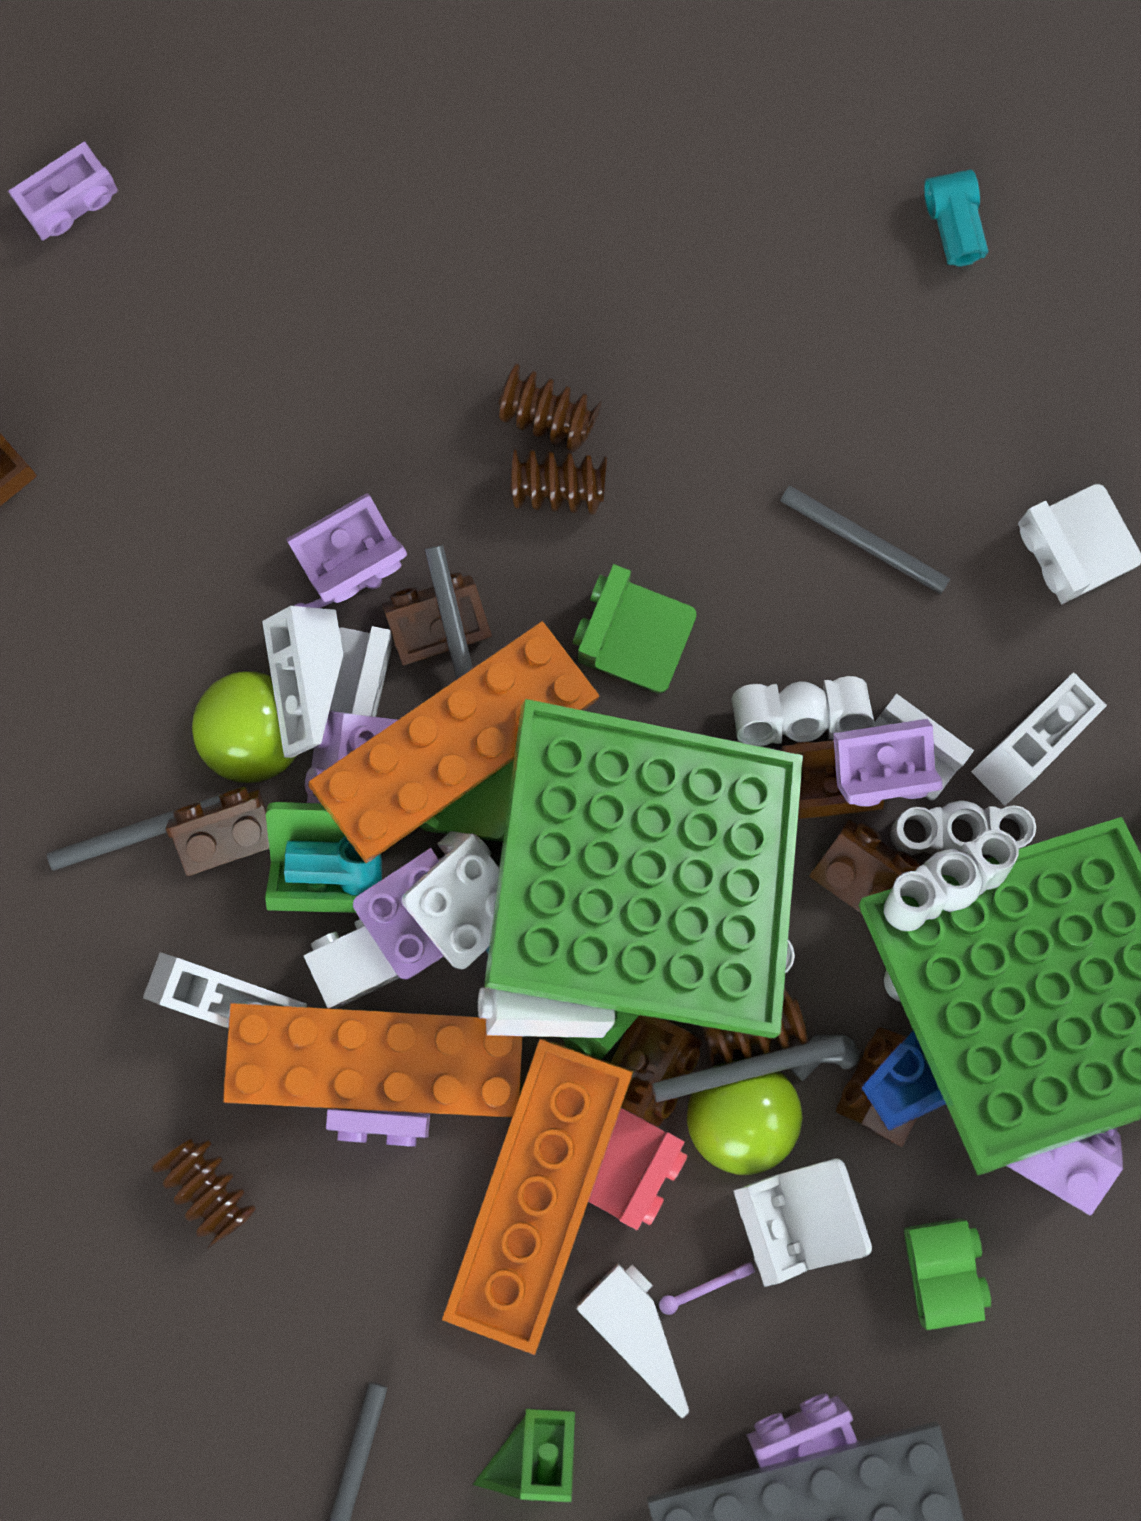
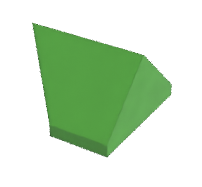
(534, 1459)

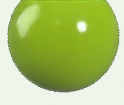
(240, 729)
(746, 1123)

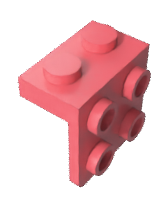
(635, 1169)

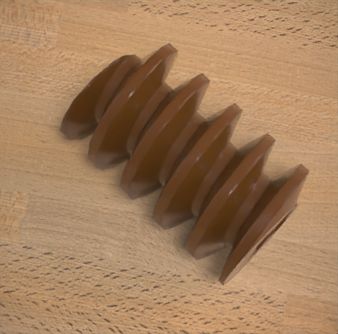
(547, 410)
(558, 482)
(725, 1041)
(204, 1190)

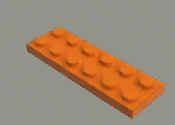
(447, 743)
(370, 1061)
(537, 1196)

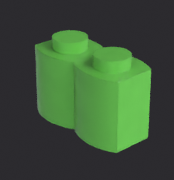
(946, 1274)

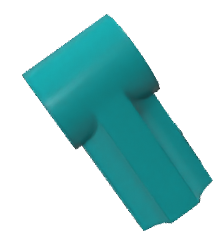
(955, 203)
(331, 865)

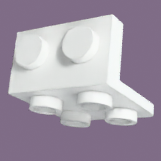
(1079, 542)
(457, 899)
(802, 1221)

